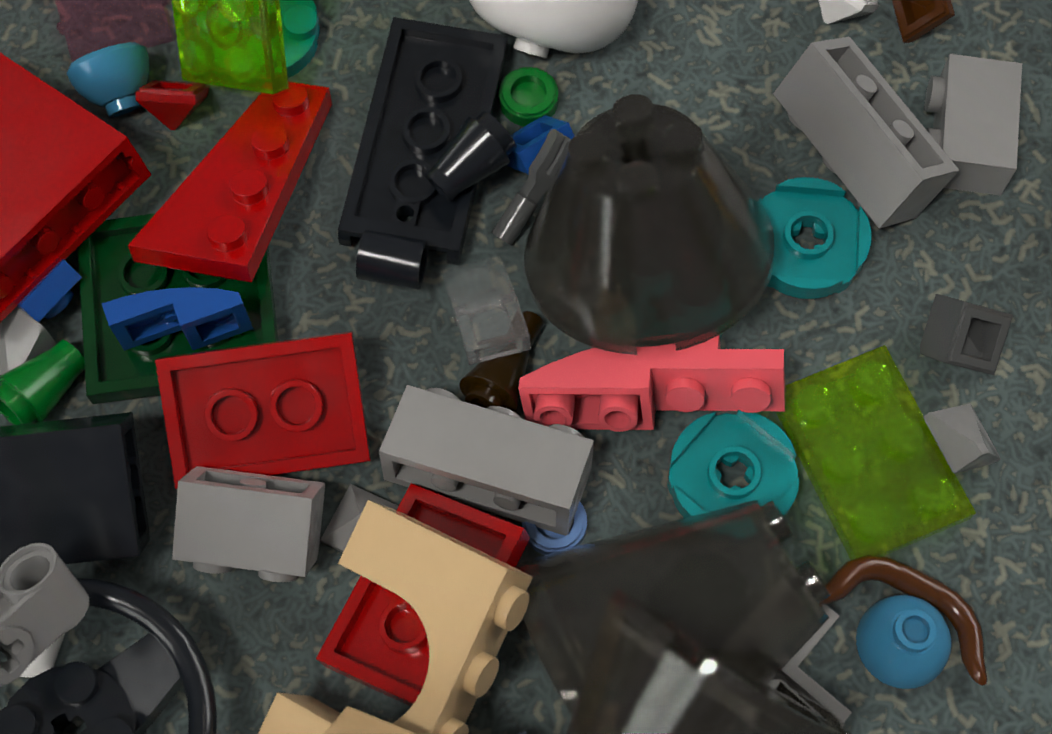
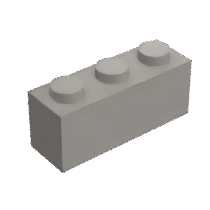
(864, 131)
(487, 458)

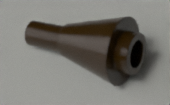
(497, 380)

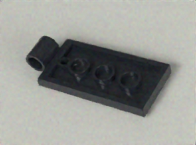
(421, 98)

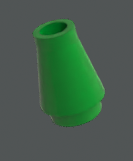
(38, 384)

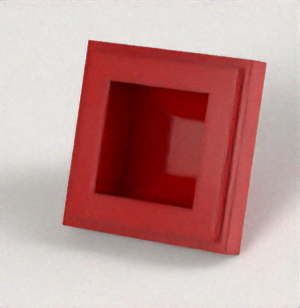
(171, 100)

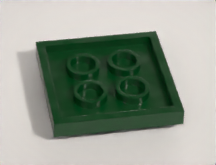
(112, 274)

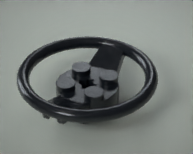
(126, 690)

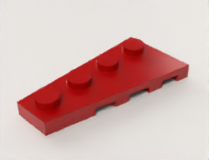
(238, 192)

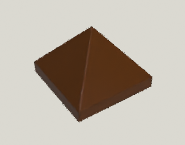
(920, 16)

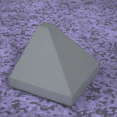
(961, 438)

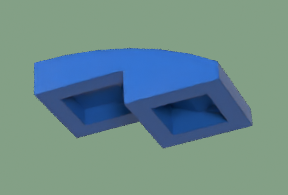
(201, 314)

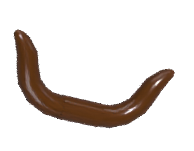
(921, 586)

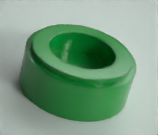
(528, 95)

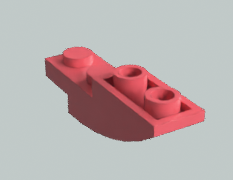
(625, 390)

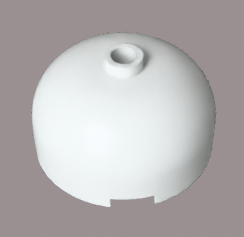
(558, 24)

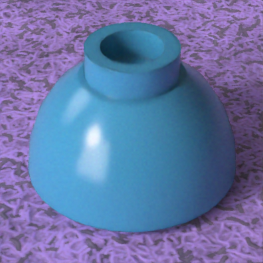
(112, 76)
(903, 641)

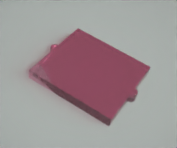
(104, 23)

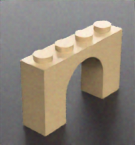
(462, 601)

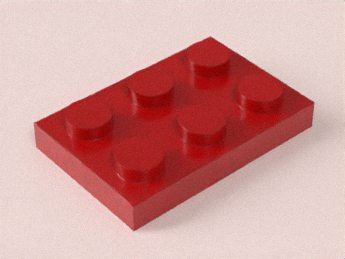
(265, 407)
(378, 632)

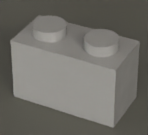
(977, 120)
(248, 523)

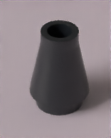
(472, 155)

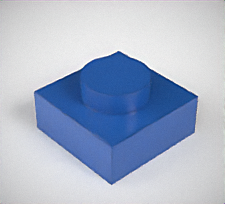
(531, 139)
(51, 293)

